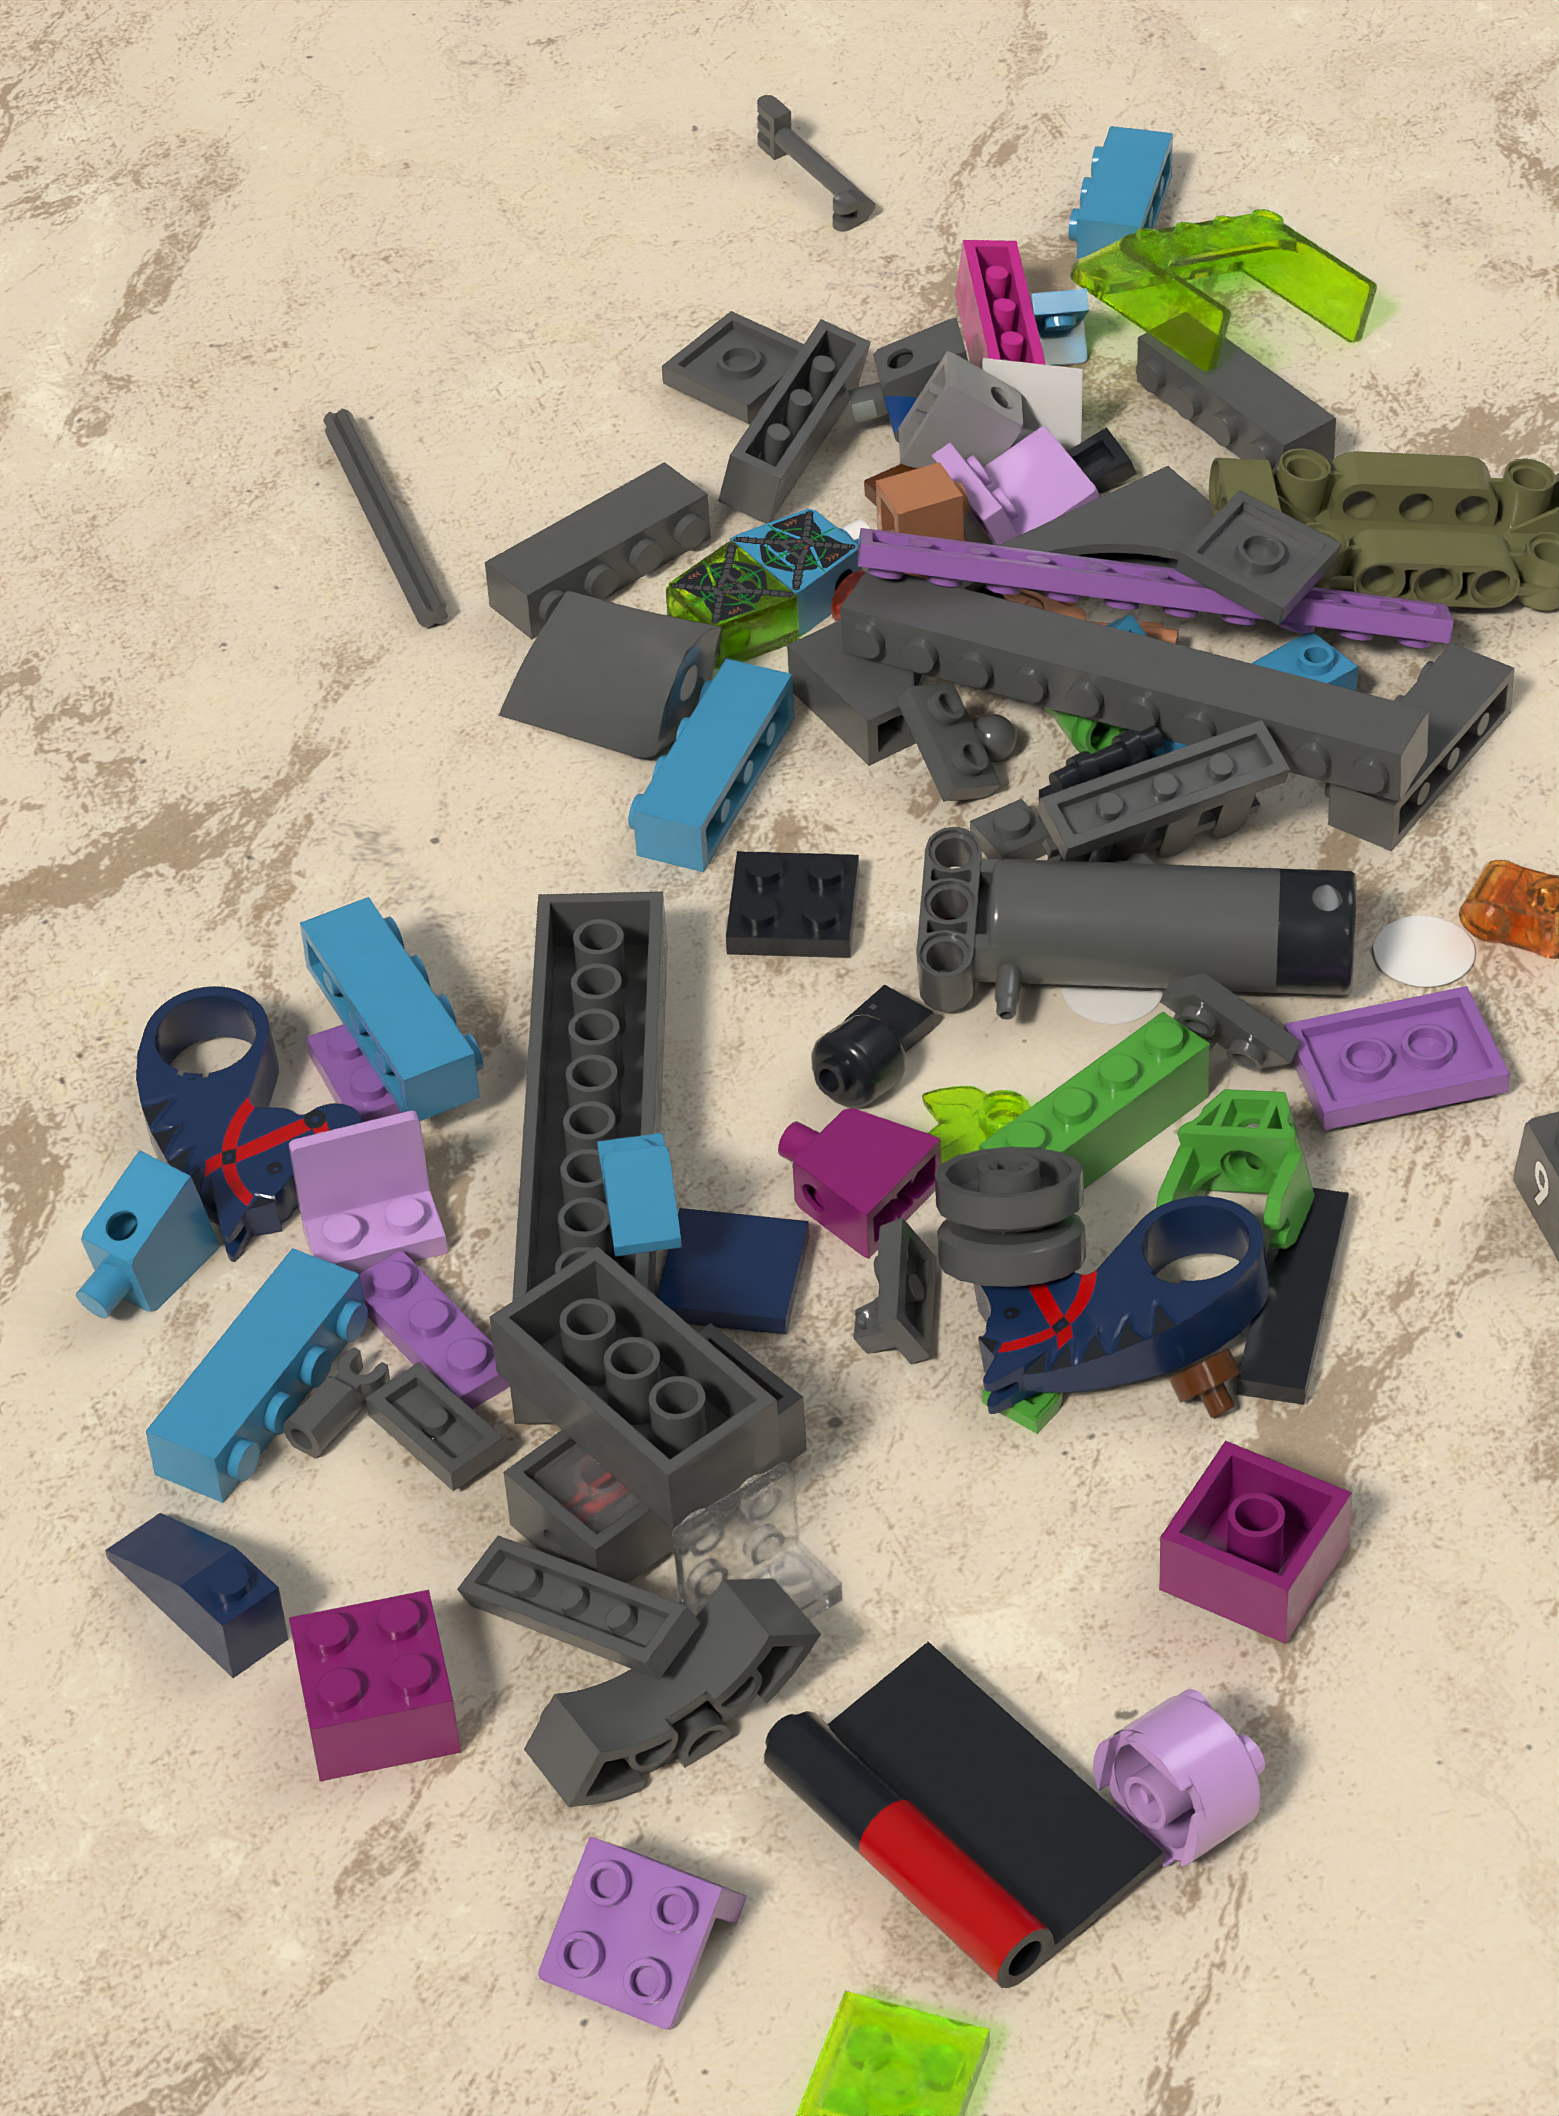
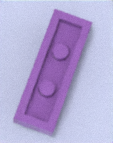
(431, 1329)

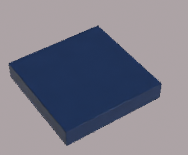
(735, 1270)

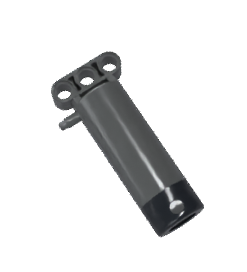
(1125, 925)

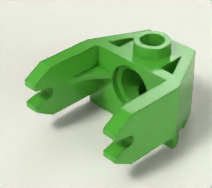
(1228, 1156)

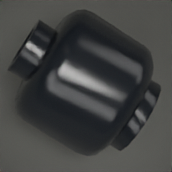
(858, 1061)

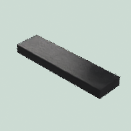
(1289, 1325)

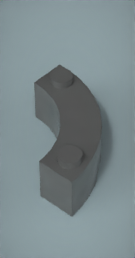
(610, 1735)

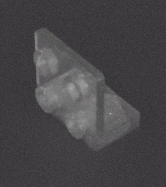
(752, 1537)

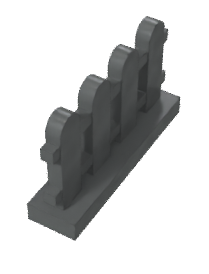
(1164, 799)

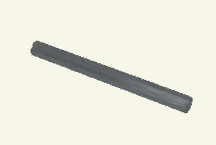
(385, 518)

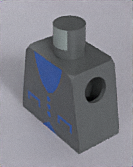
(904, 372)

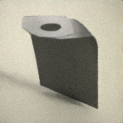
(613, 675)

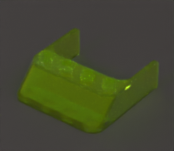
(1149, 272)

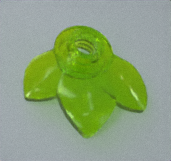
(970, 1116)

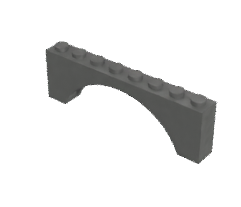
(1134, 524)

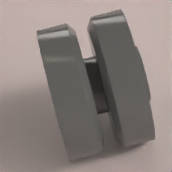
(1010, 1216)

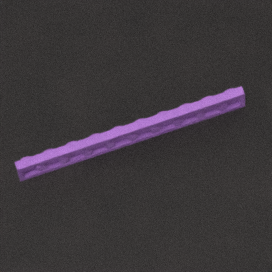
(1129, 584)

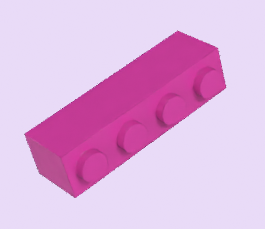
(996, 304)

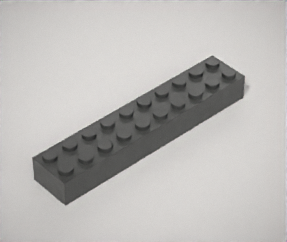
(588, 1077)

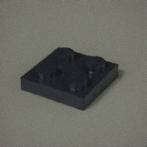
(793, 904)

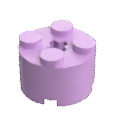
(1182, 1776)

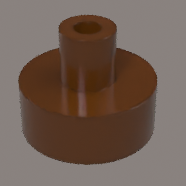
(1207, 1381)

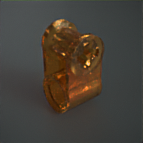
(1514, 908)

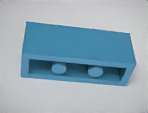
(1124, 188)

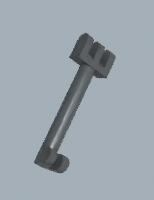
(778, 139)

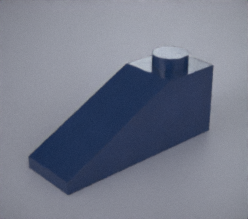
(204, 1590)

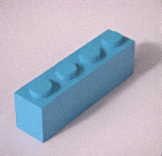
(712, 765)
(391, 1009)
(257, 1375)

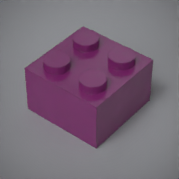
(1255, 1541)
(375, 1685)

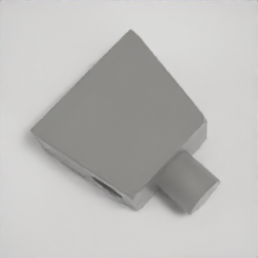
(962, 408)

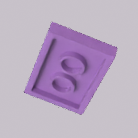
(1397, 1058)

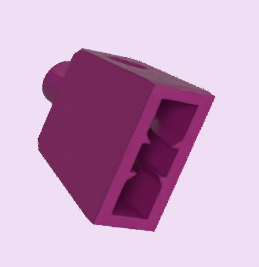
(860, 1174)

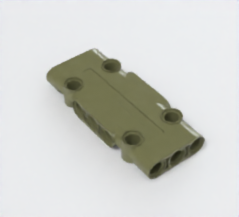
(1417, 522)

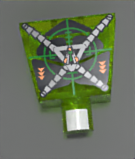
(742, 597)

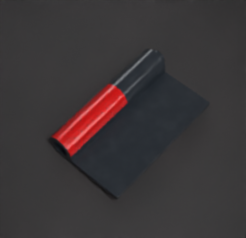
(964, 1814)

